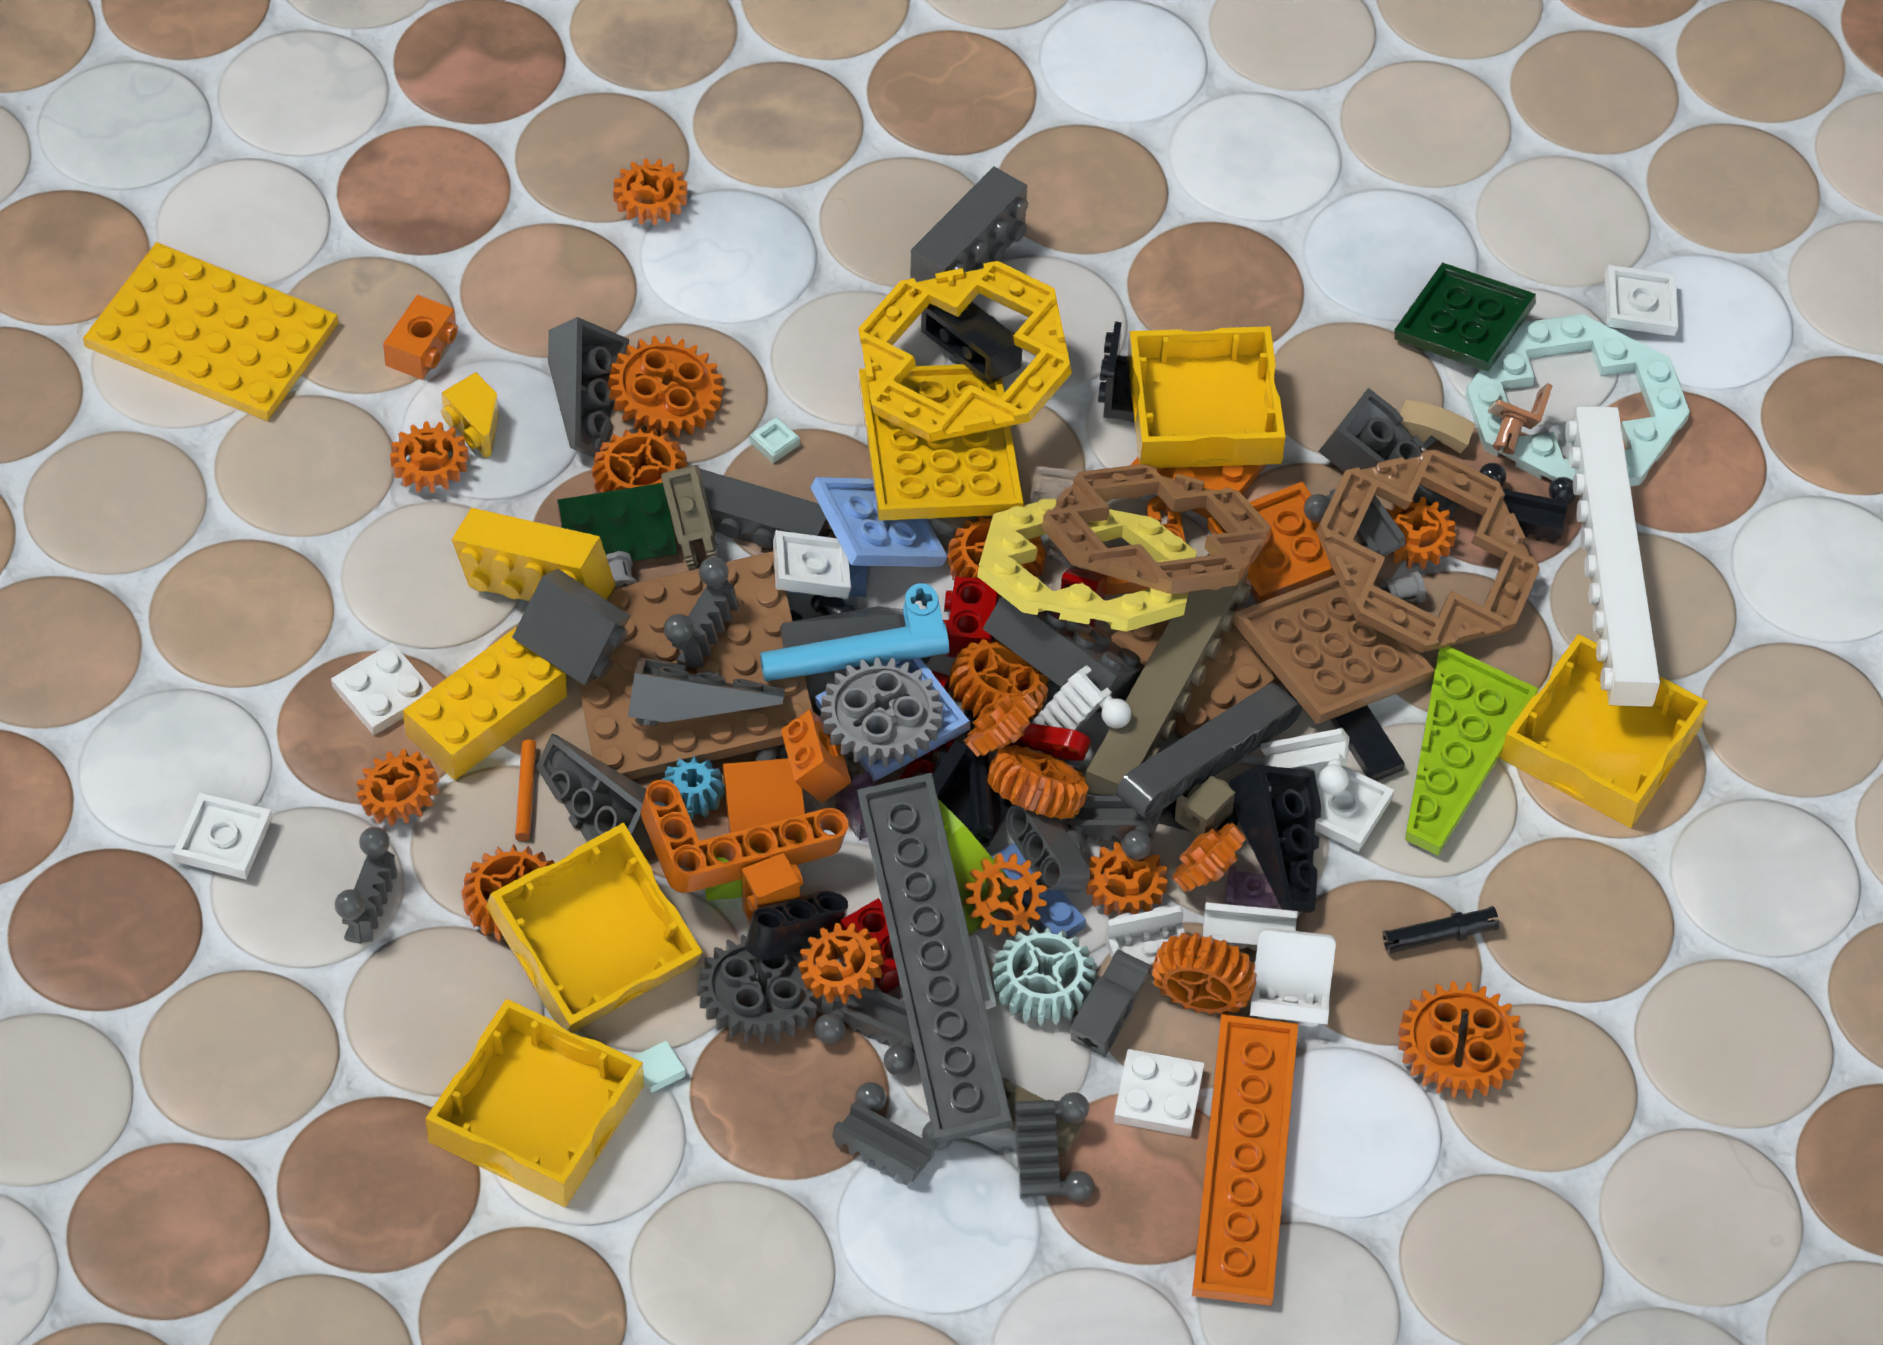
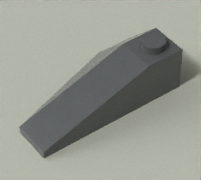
(580, 370)
(1374, 435)
(842, 625)
(669, 693)
(593, 792)

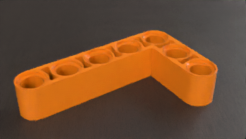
(733, 846)

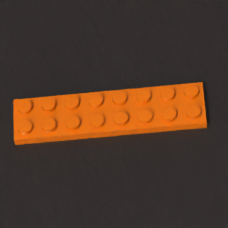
(1245, 1160)

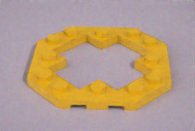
(975, 408)

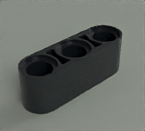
(789, 924)

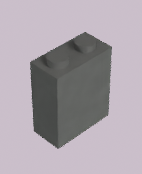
(572, 627)

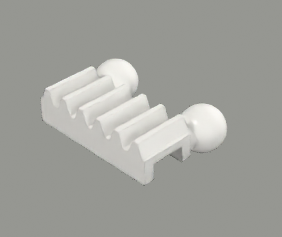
(1076, 705)
(1318, 752)
(1242, 924)

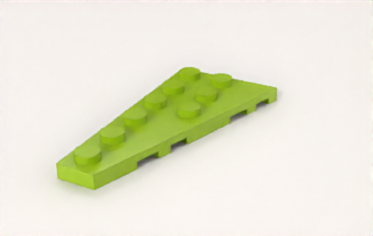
(1461, 742)

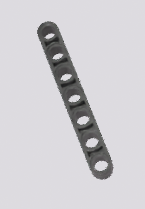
(1208, 750)

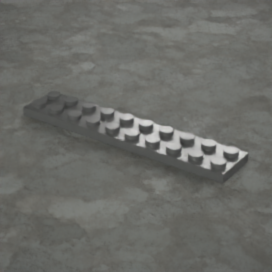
(934, 959)

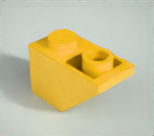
(473, 411)

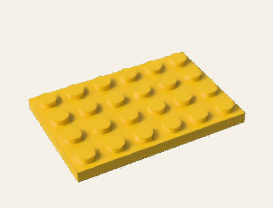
(211, 331)
(941, 477)

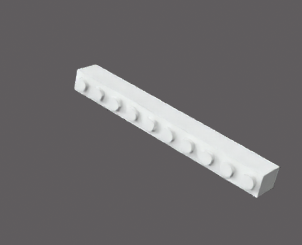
(1612, 557)

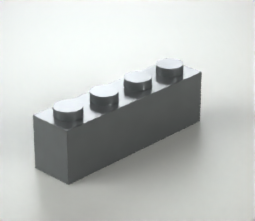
(757, 512)

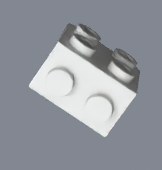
(1293, 976)

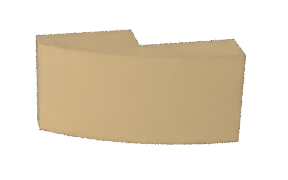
(1430, 420)

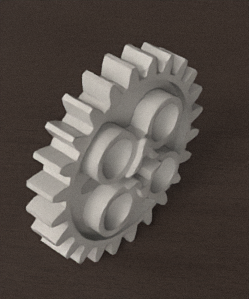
(881, 712)

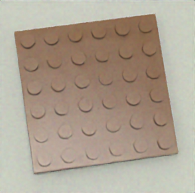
(755, 628)

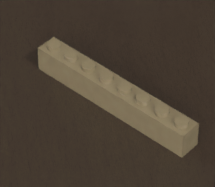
(1166, 684)

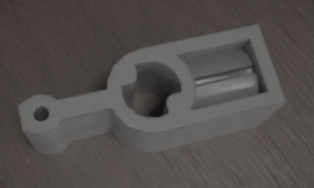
(1109, 1003)

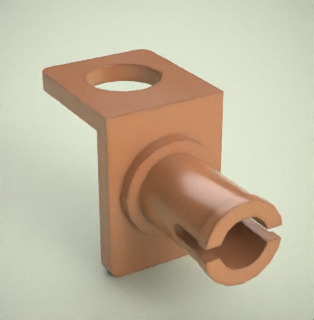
(1514, 418)

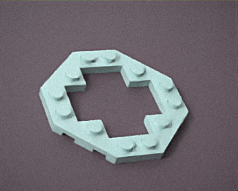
(1613, 354)

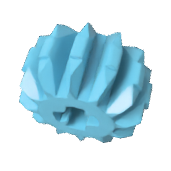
(698, 785)

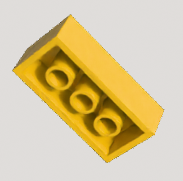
(513, 554)
(483, 705)

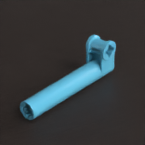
(921, 637)

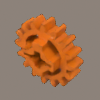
(647, 191)
(429, 457)
(1426, 533)
(1001, 723)
(397, 787)
(1208, 857)
(1125, 881)
(1015, 909)
(854, 950)

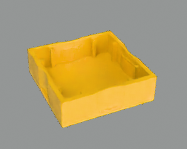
(1205, 397)
(1599, 750)
(593, 929)
(535, 1103)

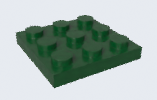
(1465, 316)

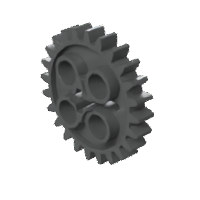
(736, 1000)

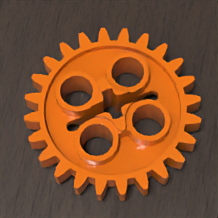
(666, 378)
(1498, 1045)

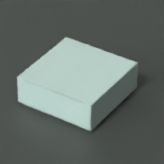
(774, 440)
(660, 1066)

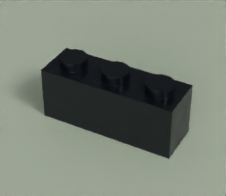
(974, 340)

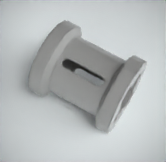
(620, 566)
(1406, 588)

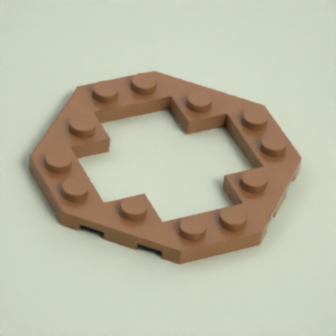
(1085, 503)
(1358, 566)

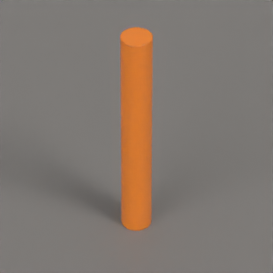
(525, 790)

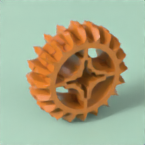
(635, 460)
(967, 548)
(991, 670)
(1037, 782)
(492, 875)
(1204, 974)

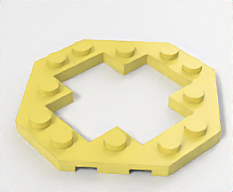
(1009, 548)

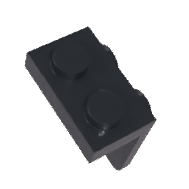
(1116, 390)
(953, 789)

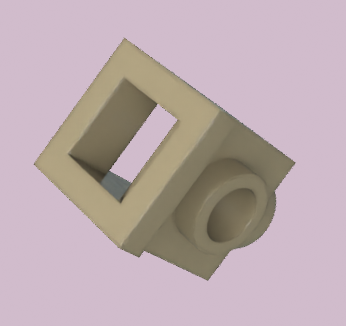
(1205, 806)

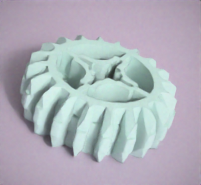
(1040, 987)

